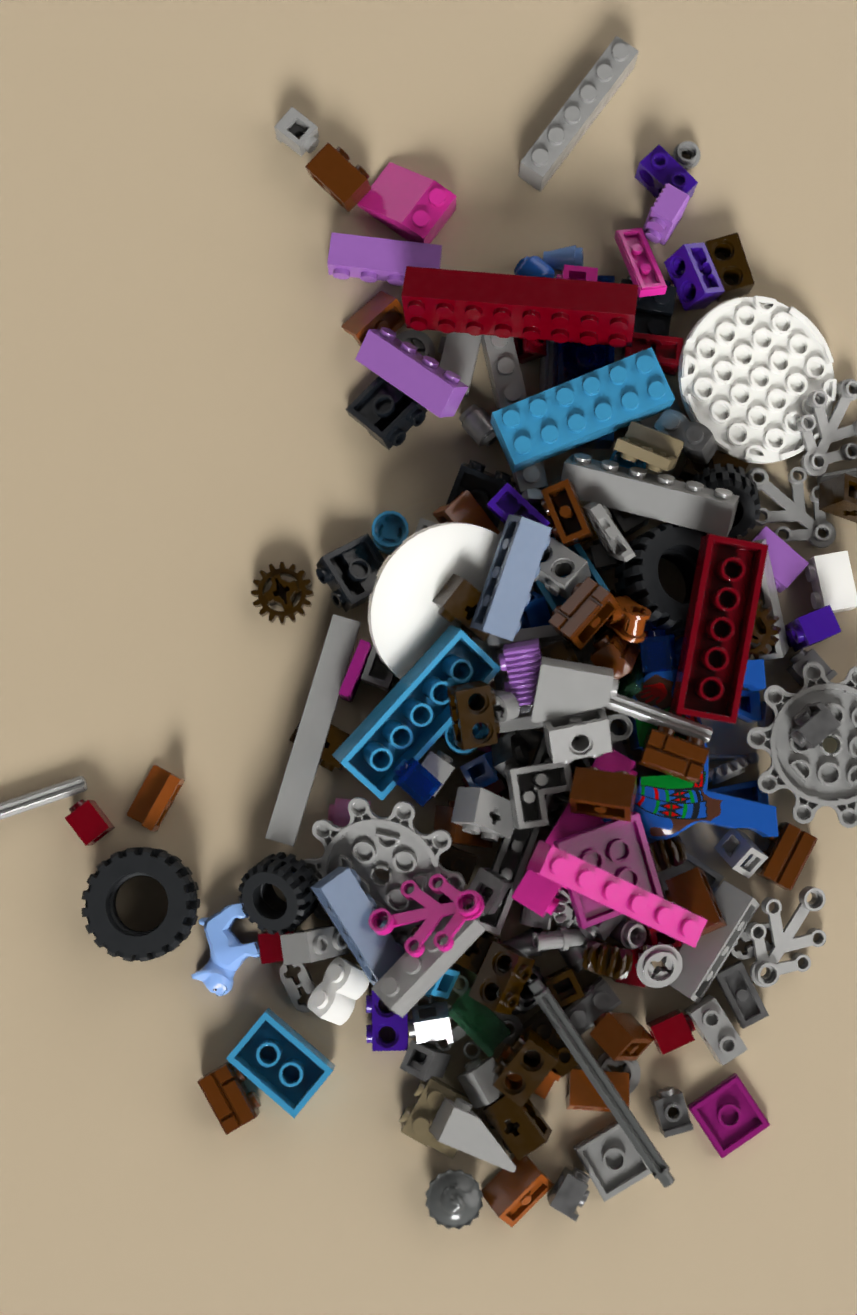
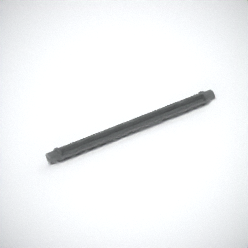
(601, 1082)

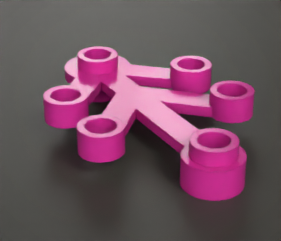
(431, 914)

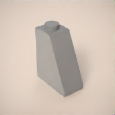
(571, 688)

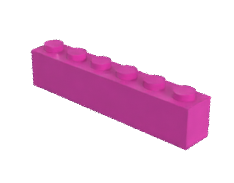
(541, 893)
(616, 893)

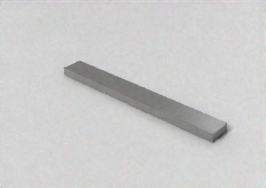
(313, 730)

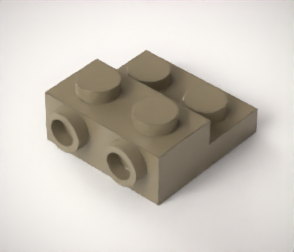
(420, 1117)

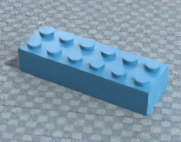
(582, 410)
(414, 711)

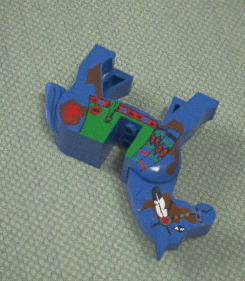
(672, 804)

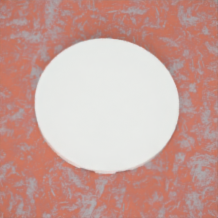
(751, 377)
(401, 605)

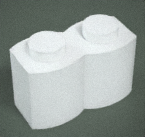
(337, 994)

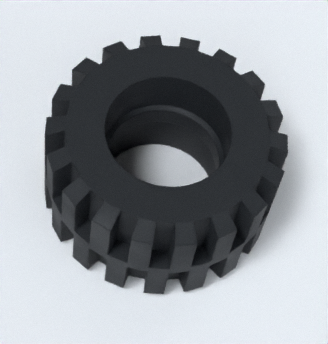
(740, 484)
(263, 903)

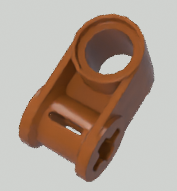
(629, 619)

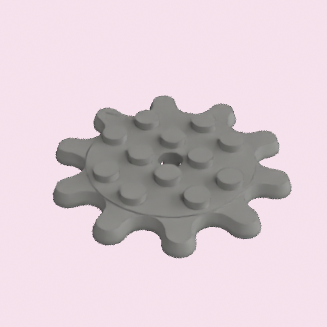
(812, 773)
(384, 844)

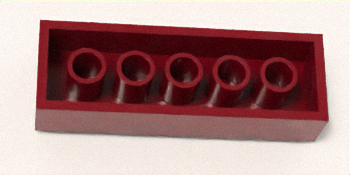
(719, 628)

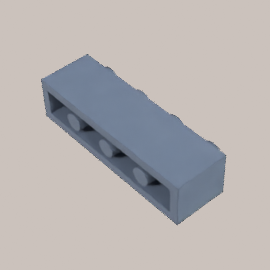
(511, 577)
(350, 912)

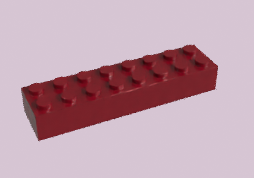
(519, 306)

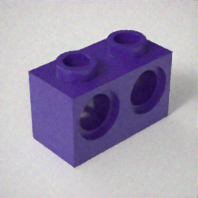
(660, 169)
(694, 276)
(509, 501)
(812, 628)
(385, 1018)

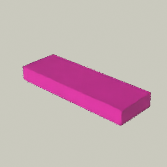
(640, 262)

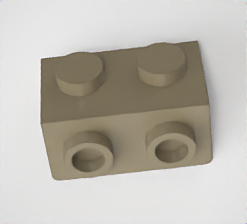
(649, 446)

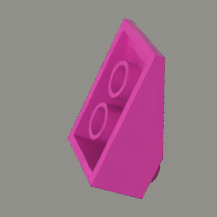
(409, 203)

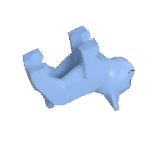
(225, 950)

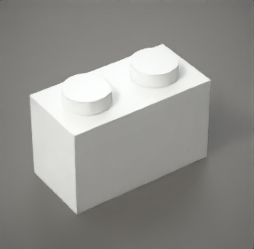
(832, 582)

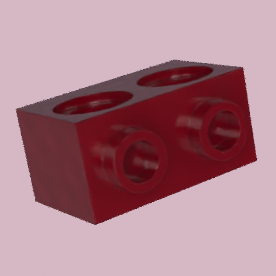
(665, 348)

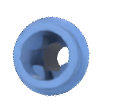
(566, 255)

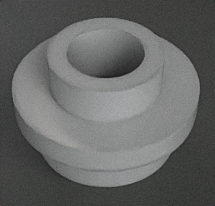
(687, 148)

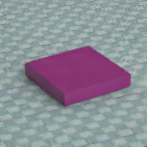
(355, 671)
(728, 1115)

